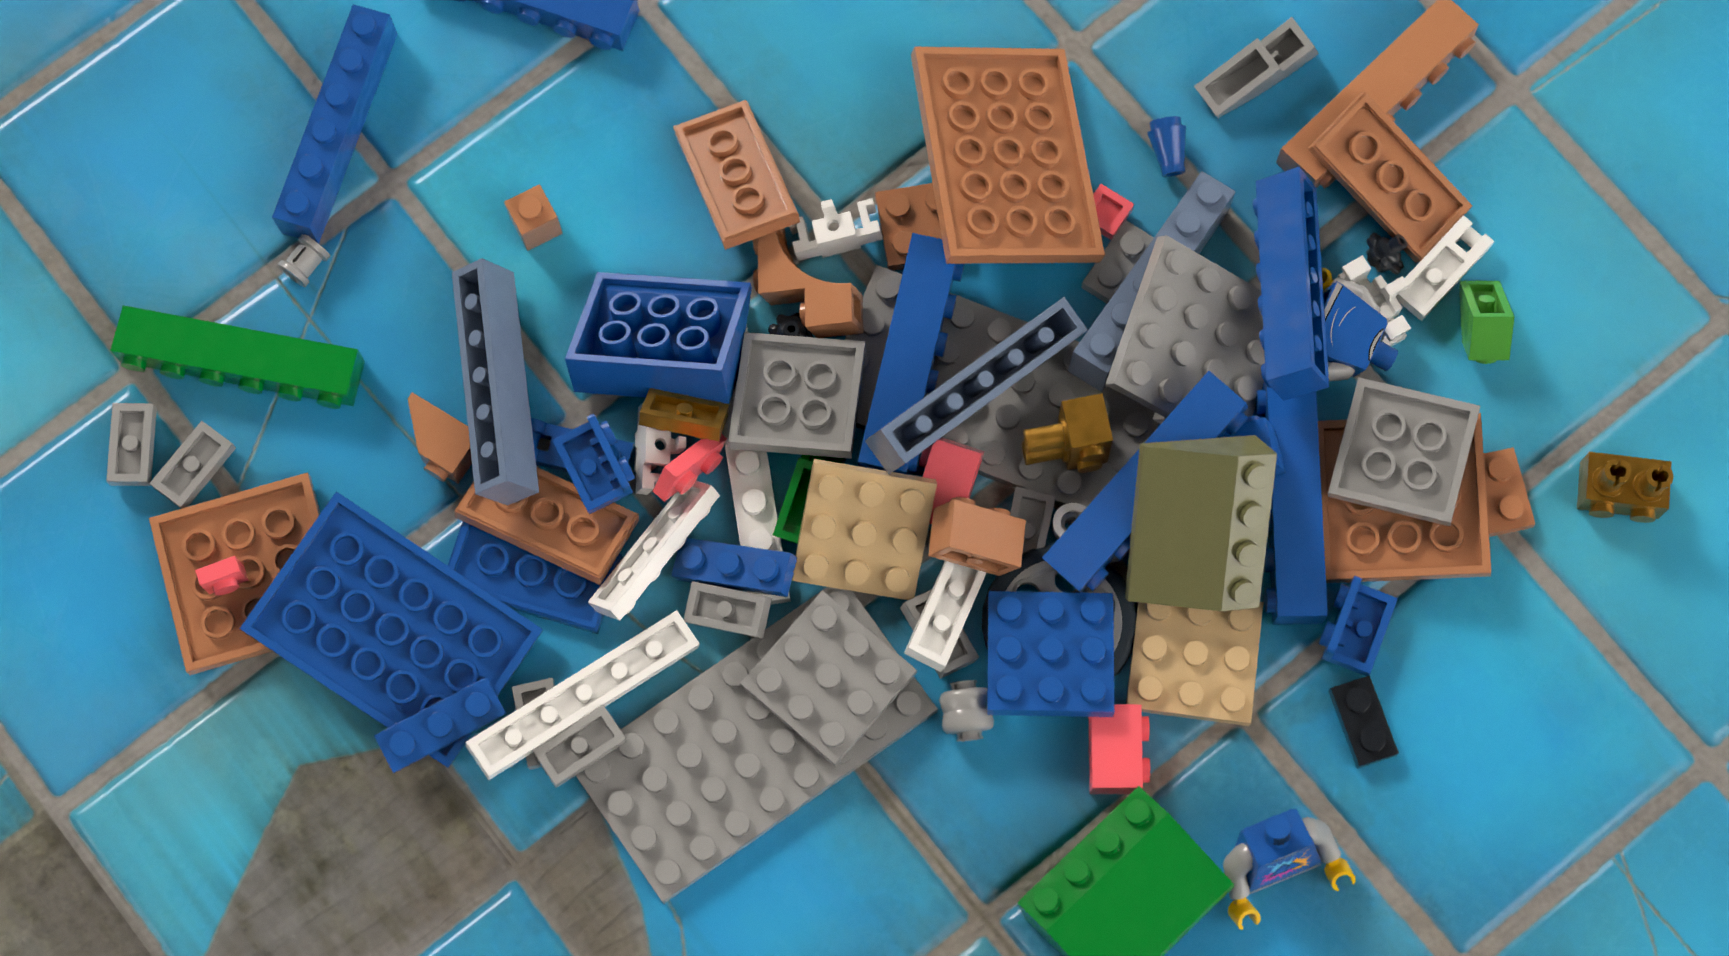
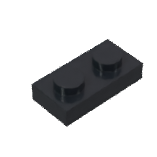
(1363, 722)

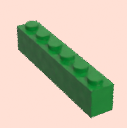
(237, 356)

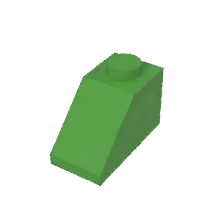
(1485, 321)

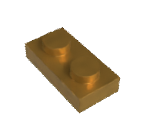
(683, 414)

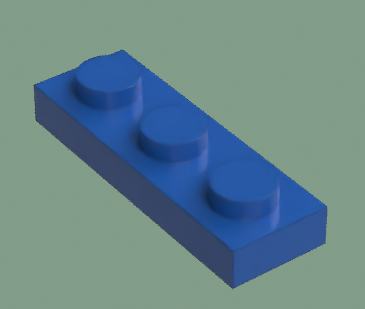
(735, 567)
(440, 725)

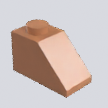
(440, 440)

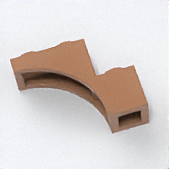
(825, 306)

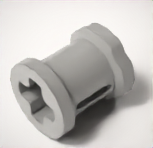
(303, 260)

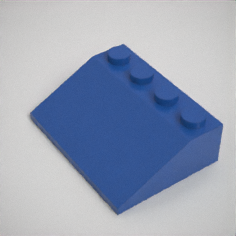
(659, 336)

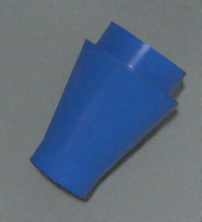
(1168, 142)

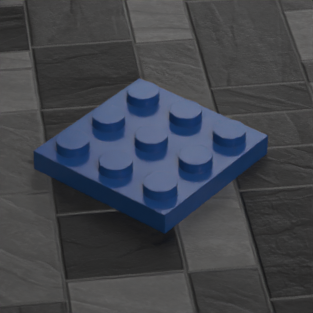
(1050, 654)

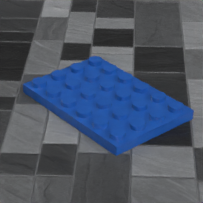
(386, 620)

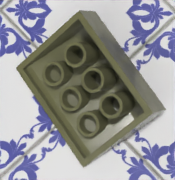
(1201, 523)

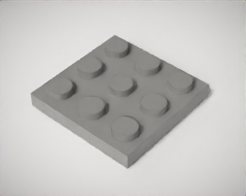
(797, 395)
(1404, 451)
(828, 678)

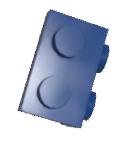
(593, 465)
(1358, 627)

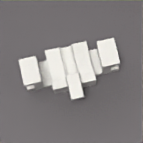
(843, 239)
(1384, 297)
(649, 457)

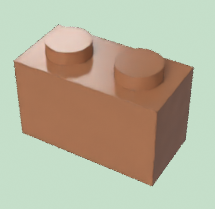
(977, 536)

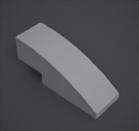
(1256, 68)

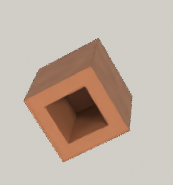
(533, 217)

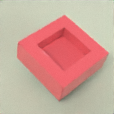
(1111, 210)
(222, 576)

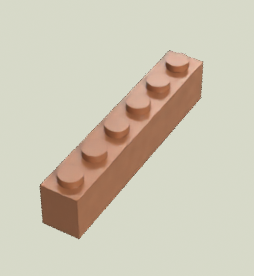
(1390, 79)

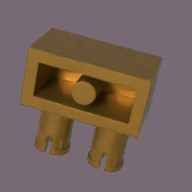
(1078, 438)
(1624, 486)

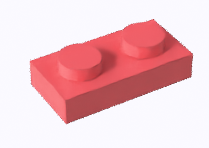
(685, 469)

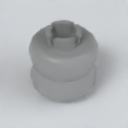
(965, 711)

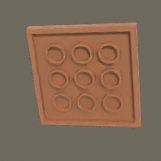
(256, 527)
(1400, 547)

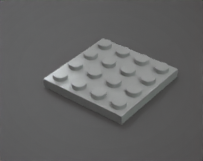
(1187, 323)

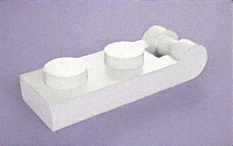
(1443, 268)

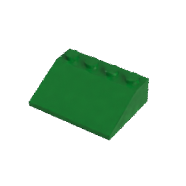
(1126, 886)

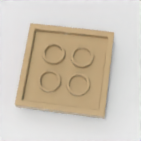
(864, 529)
(1195, 662)

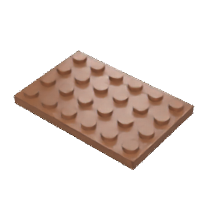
(1006, 156)

